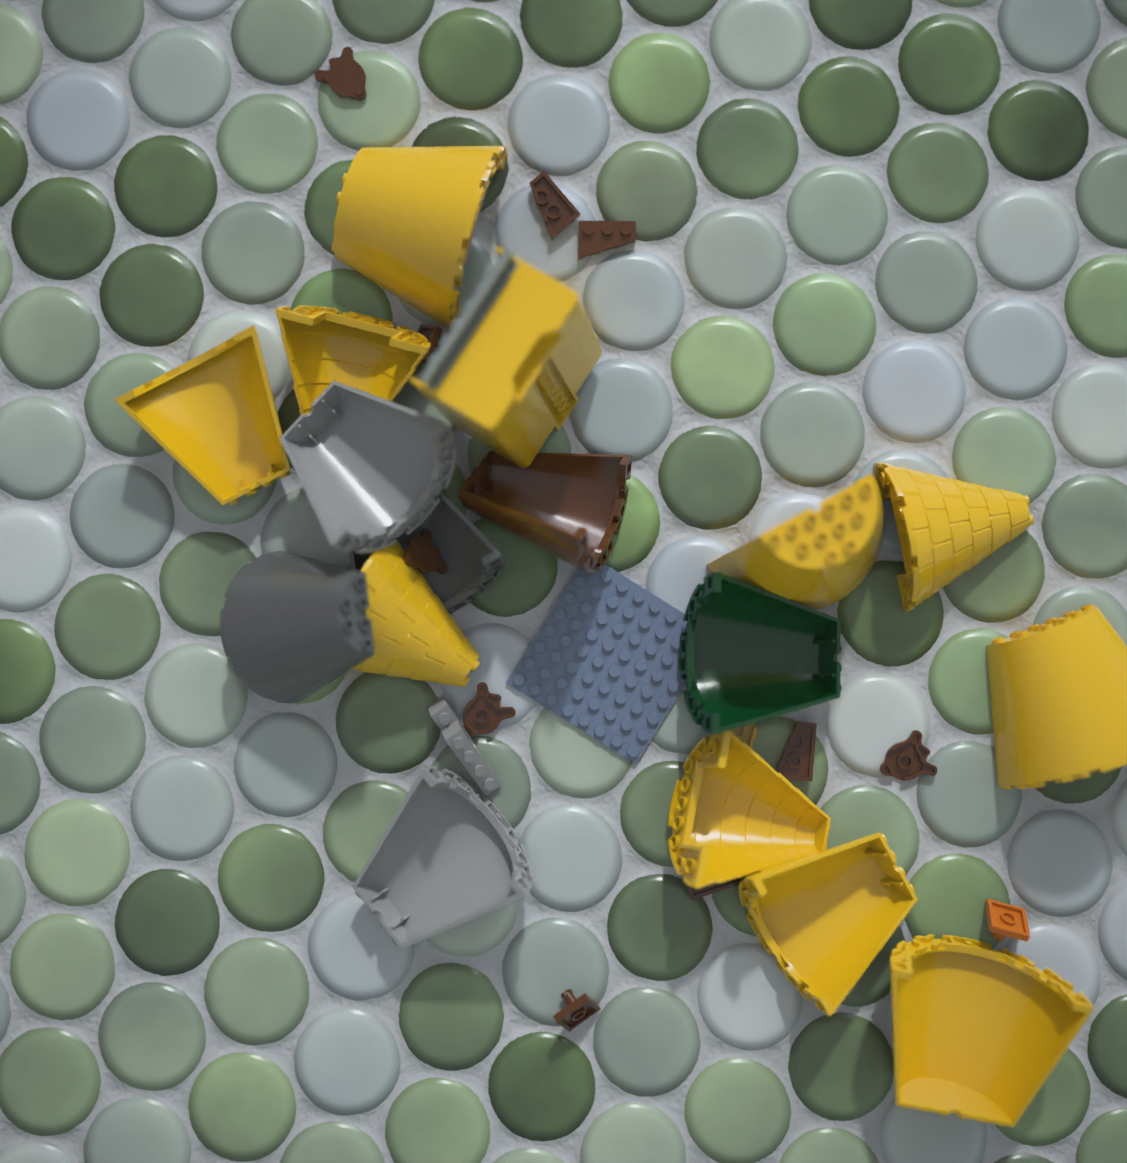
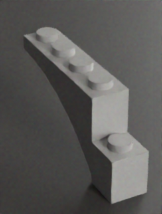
(463, 746)

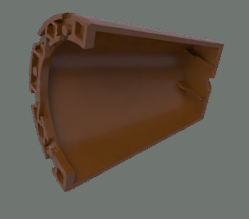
(557, 503)

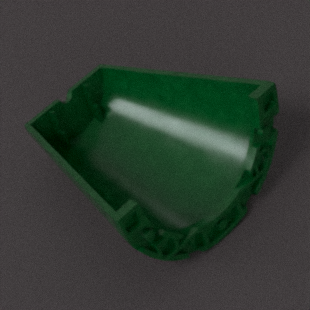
(754, 655)

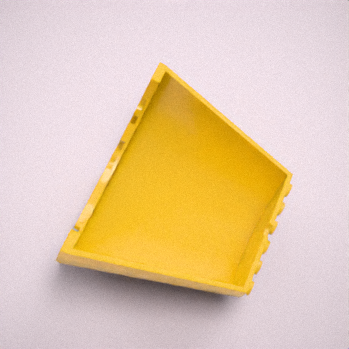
(412, 220)
(816, 553)
(1058, 700)
(976, 1027)

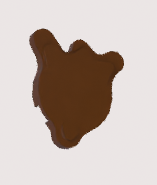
(345, 76)
(423, 554)
(483, 712)
(907, 759)

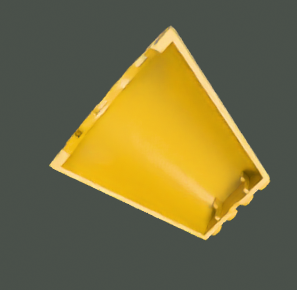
(217, 418)
(829, 915)

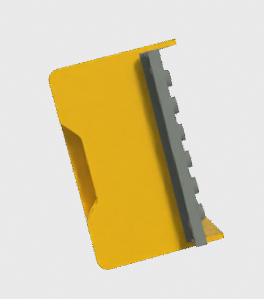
(513, 360)

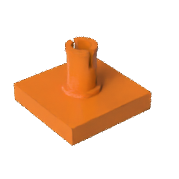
(1006, 921)

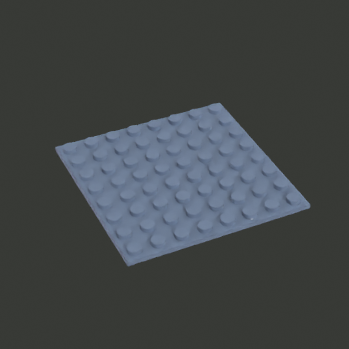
(606, 660)

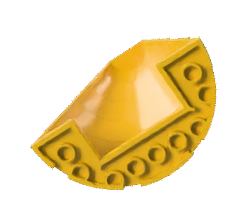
(348, 350)
(946, 526)
(412, 626)
(738, 815)

